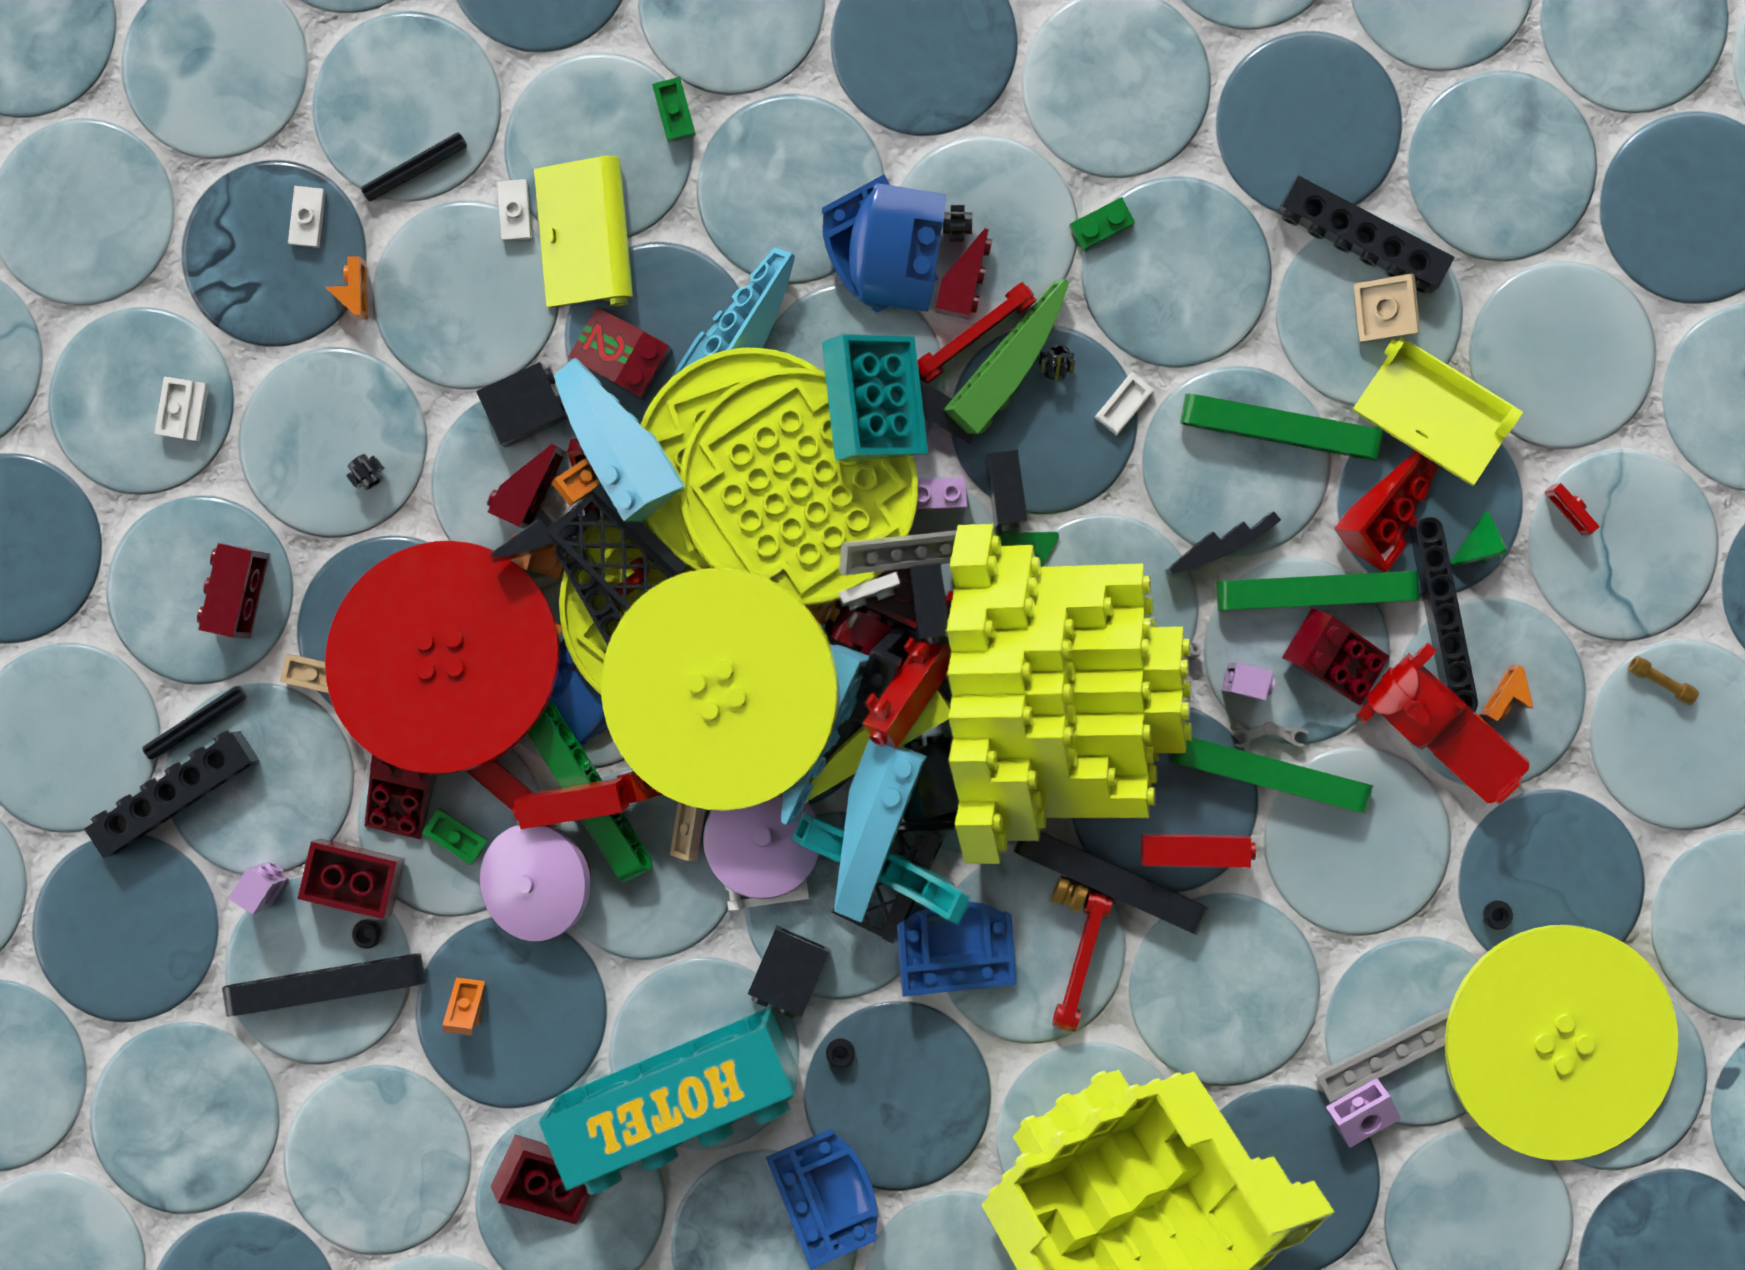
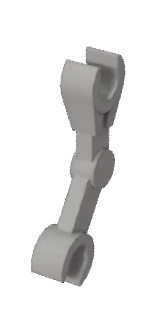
(1270, 728)

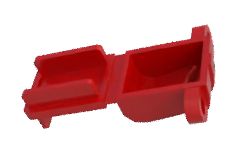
(1438, 719)

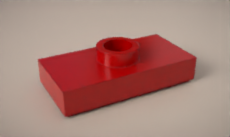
(1572, 508)

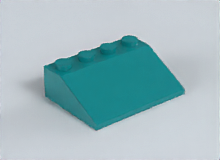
(874, 397)

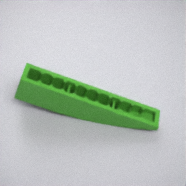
(1007, 365)

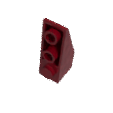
(959, 283)

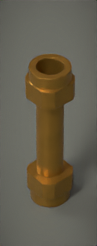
(1684, 692)

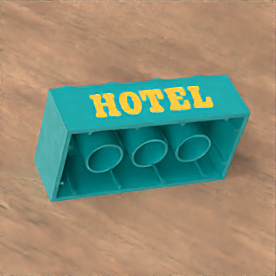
(669, 1099)

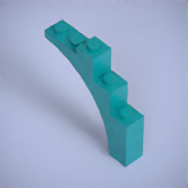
(898, 872)

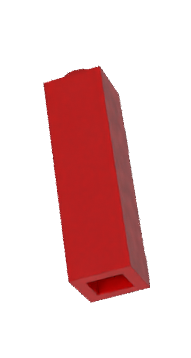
(907, 694)
(571, 803)
(1196, 850)

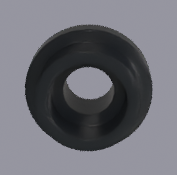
(1506, 915)
(358, 937)
(840, 1062)

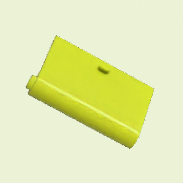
(590, 247)
(1453, 413)

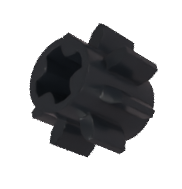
(957, 223)
(1057, 362)
(365, 472)

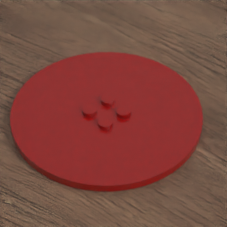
(442, 658)

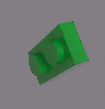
(674, 109)
(1102, 224)
(455, 836)

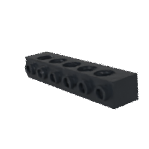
(1407, 246)
(104, 828)

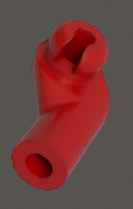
(635, 578)

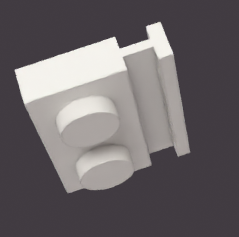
(181, 409)
(880, 587)

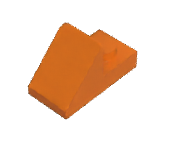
(355, 294)
(576, 482)
(542, 562)
(1511, 687)
(464, 1007)

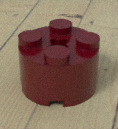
(860, 628)

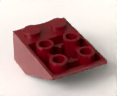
(1335, 656)
(398, 799)

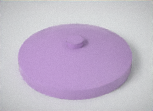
(755, 850)
(535, 882)

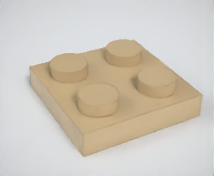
(1387, 308)

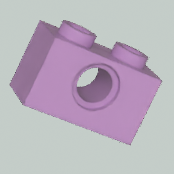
(941, 494)
(1248, 681)
(258, 887)
(1363, 1112)

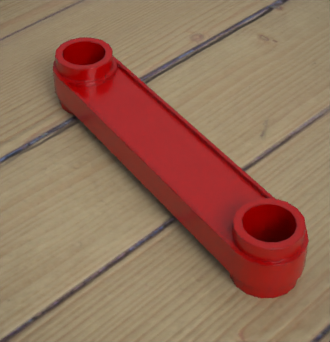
(1018, 300)
(500, 782)
(1096, 907)

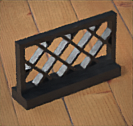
(635, 531)
(902, 904)

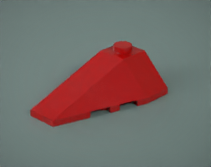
(1381, 518)

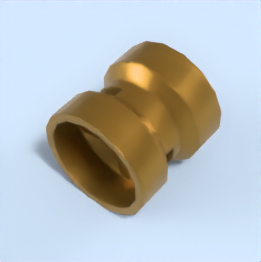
(1069, 893)

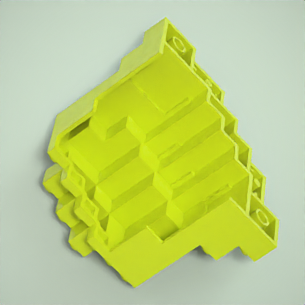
(1055, 692)
(1145, 1186)

